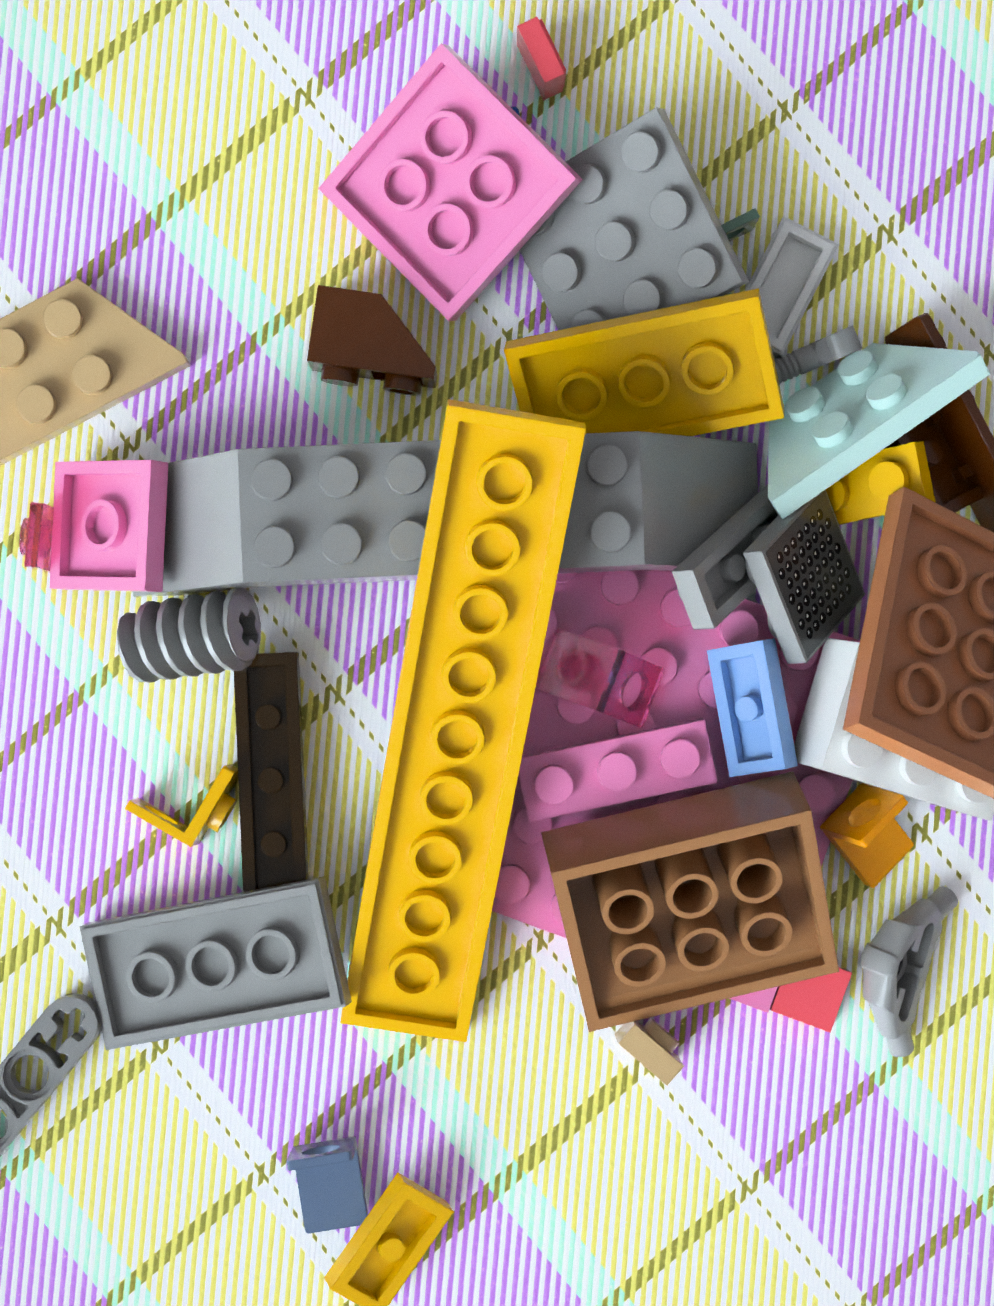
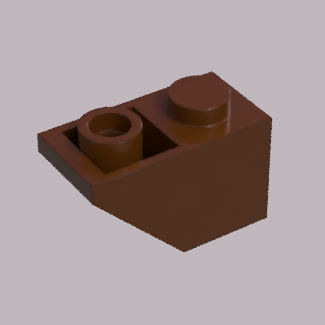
(364, 338)

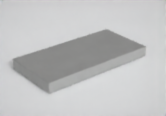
(215, 963)

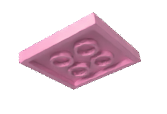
(449, 183)

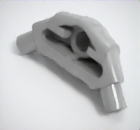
(898, 965)

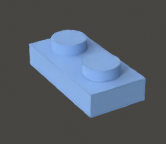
(752, 708)

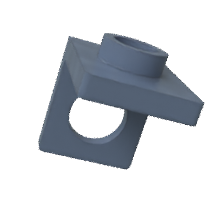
(329, 1184)

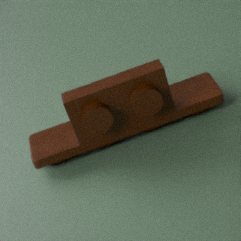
(954, 438)

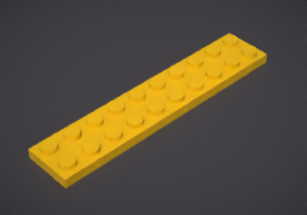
(461, 716)

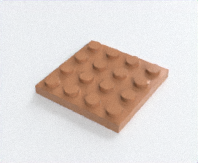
(929, 643)

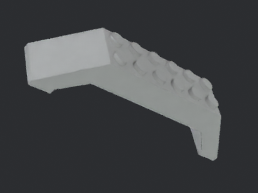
(366, 505)

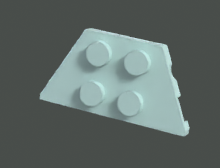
(858, 413)

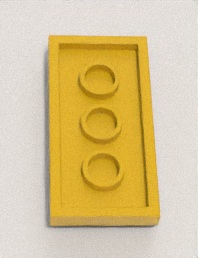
(655, 370)

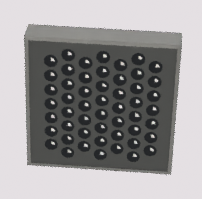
(804, 577)

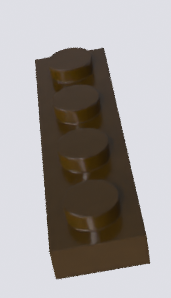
(271, 771)

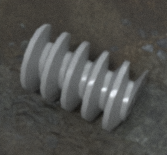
(190, 636)

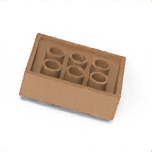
(692, 900)

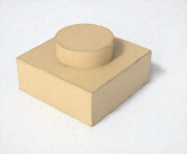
(651, 1047)

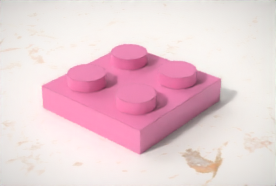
(109, 525)

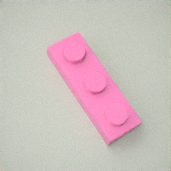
(616, 770)

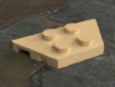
(70, 362)

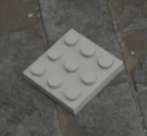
(631, 232)

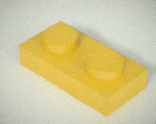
(866, 489)
(388, 1243)

